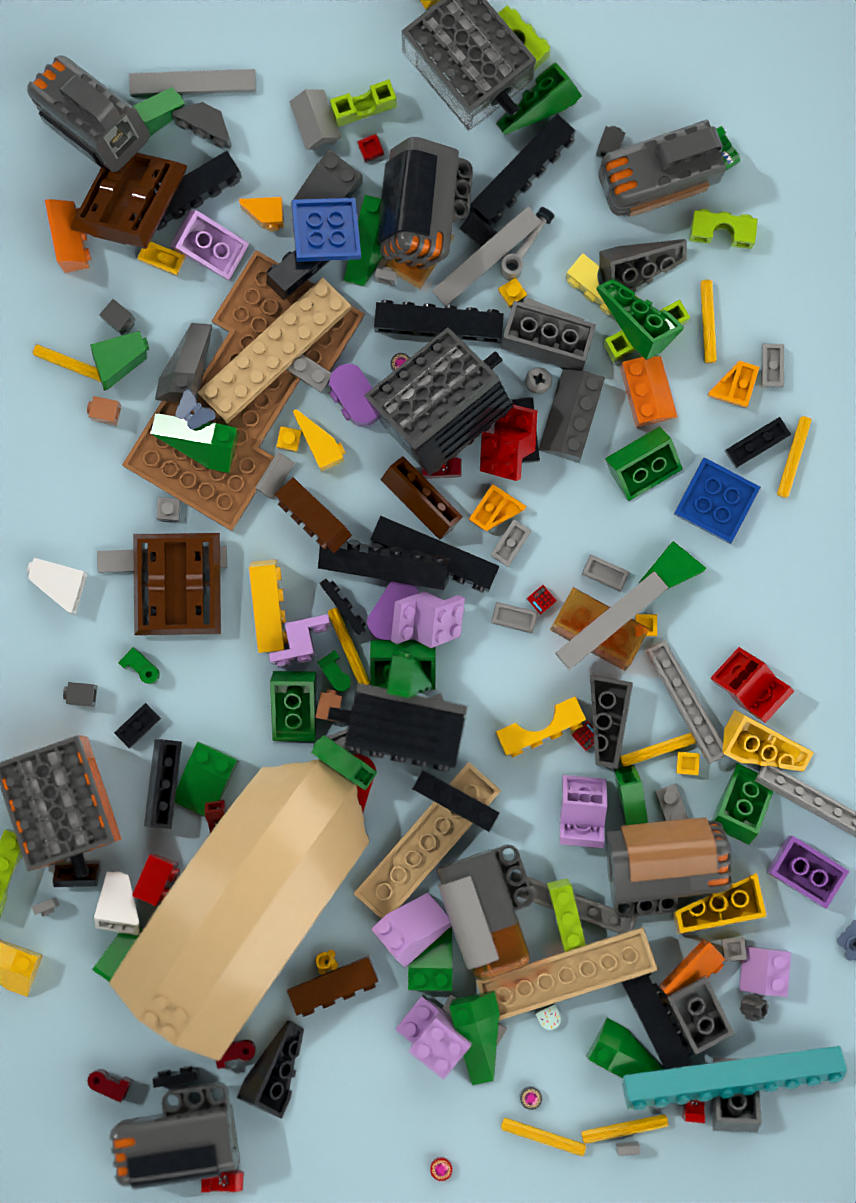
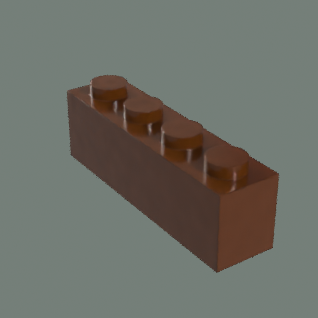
(421, 498)
(313, 515)
(333, 985)

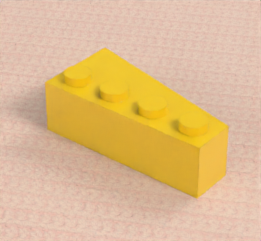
(267, 605)
(737, 905)

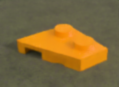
(736, 385)
(495, 509)

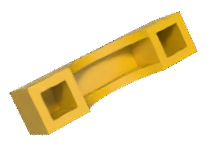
(566, 715)

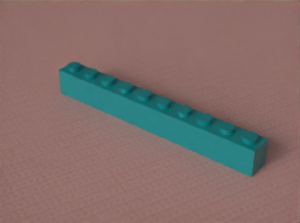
(734, 1077)

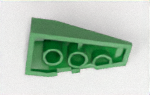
(549, 96)
(360, 271)
(642, 323)
(209, 445)
(406, 676)
(478, 1021)
(620, 1052)

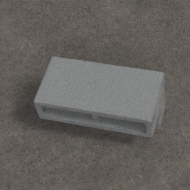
(314, 118)

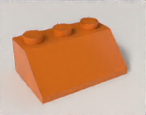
(68, 244)
(648, 391)
(698, 963)

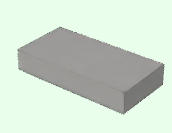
(275, 475)
(605, 573)
(514, 617)

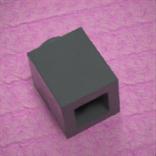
(610, 140)
(118, 317)
(80, 694)

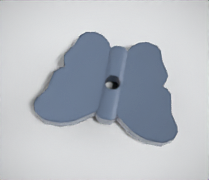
(201, 414)
(847, 939)

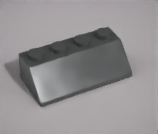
(548, 336)
(571, 414)

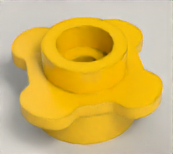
(322, 958)

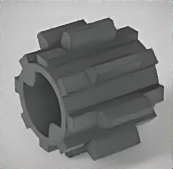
(754, 1007)

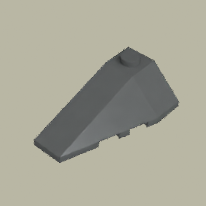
(641, 262)
(186, 365)

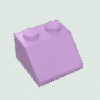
(765, 971)

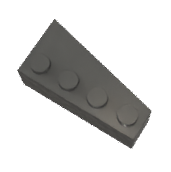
(609, 713)

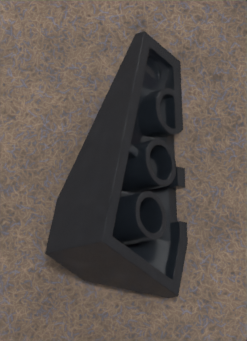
(270, 1078)

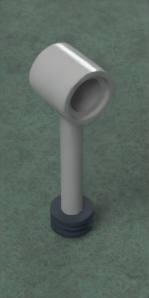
(545, 216)

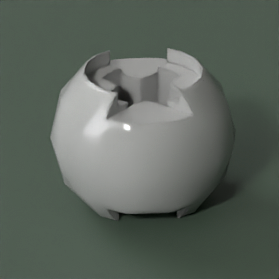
(542, 387)

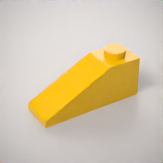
(322, 445)

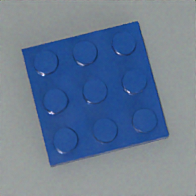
(326, 229)
(717, 500)

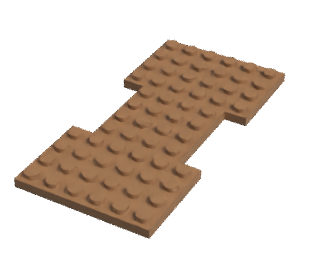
(245, 315)

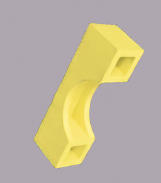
(584, 277)

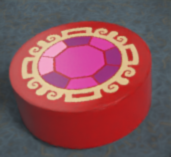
(441, 1169)

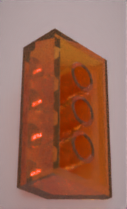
(581, 610)

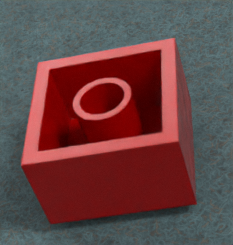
(156, 879)

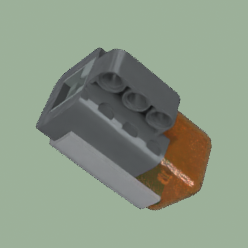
(483, 908)

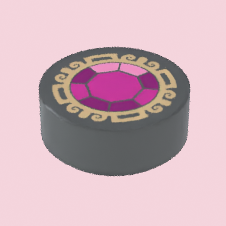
(398, 359)
(530, 1098)

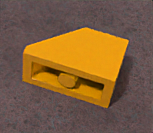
(265, 211)

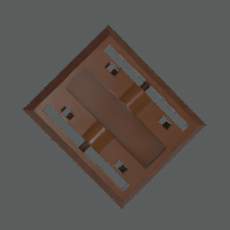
(124, 196)
(176, 584)

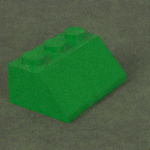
(644, 463)
(381, 655)

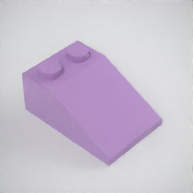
(209, 244)
(412, 928)

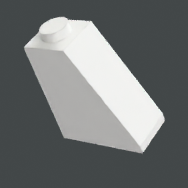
(58, 582)
(116, 905)

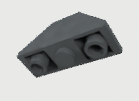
(205, 122)

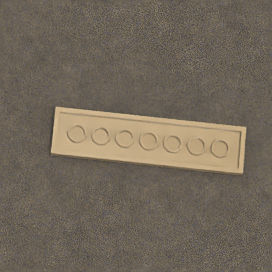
(274, 350)
(422, 847)
(572, 973)

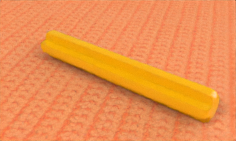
(708, 321)
(66, 362)
(794, 456)
(348, 646)
(657, 749)
(624, 1128)
(543, 1137)

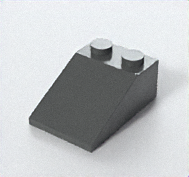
(330, 179)
(700, 1015)
(737, 1112)

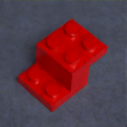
(508, 443)
(752, 684)

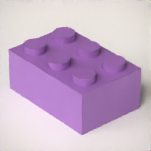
(807, 871)

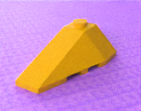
(757, 744)
(18, 967)

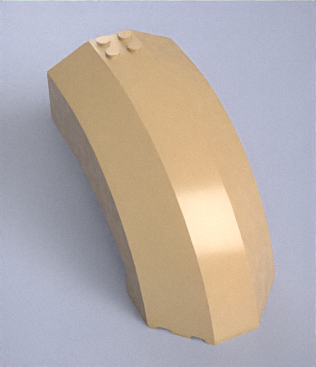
(243, 906)

